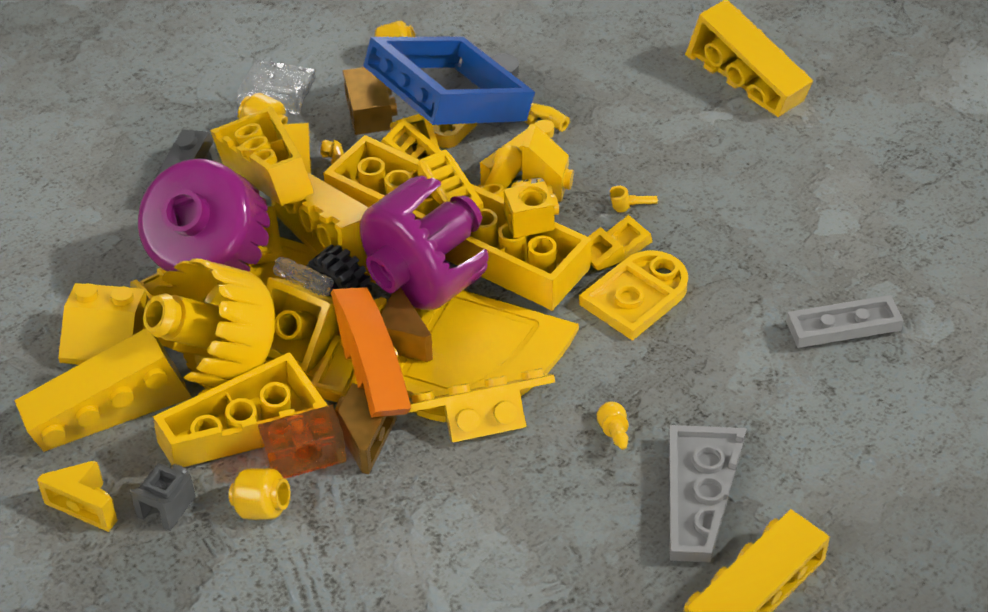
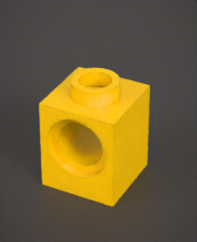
(530, 209)

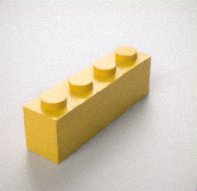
(765, 570)

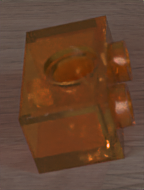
(303, 442)

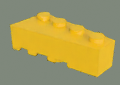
(228, 415)

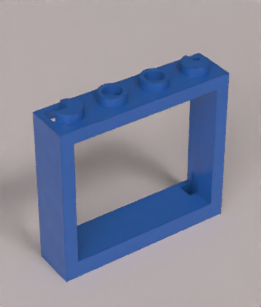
(398, 65)

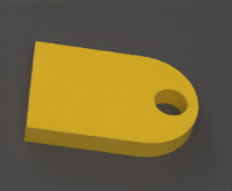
(635, 293)

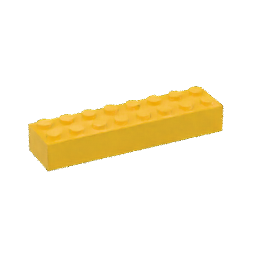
(533, 266)

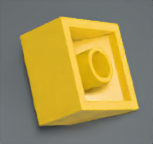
(98, 319)
(302, 323)

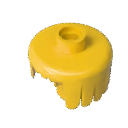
(213, 317)

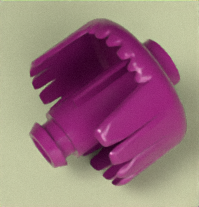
(202, 214)
(413, 251)

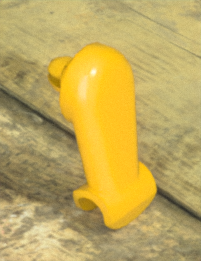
(506, 166)

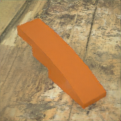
(371, 351)

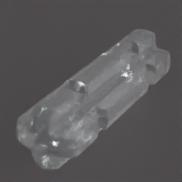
(303, 276)

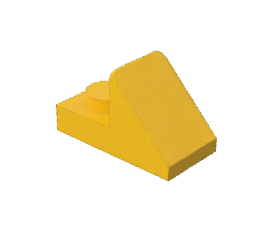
(78, 493)

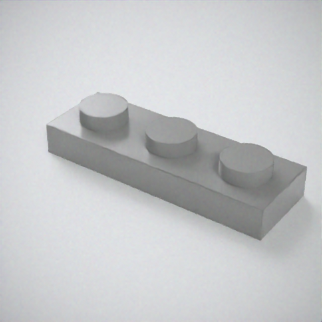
(844, 321)

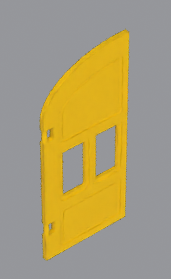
(470, 339)

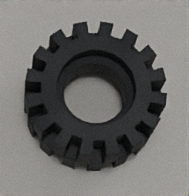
(340, 268)

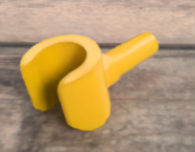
(622, 200)

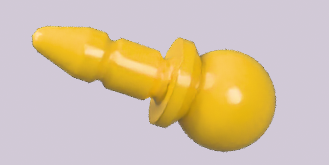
(614, 422)

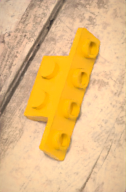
(483, 409)

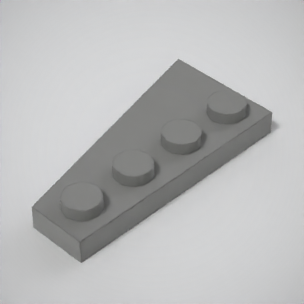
(700, 483)

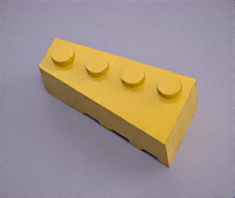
(747, 58)
(264, 155)
(326, 220)
(103, 392)

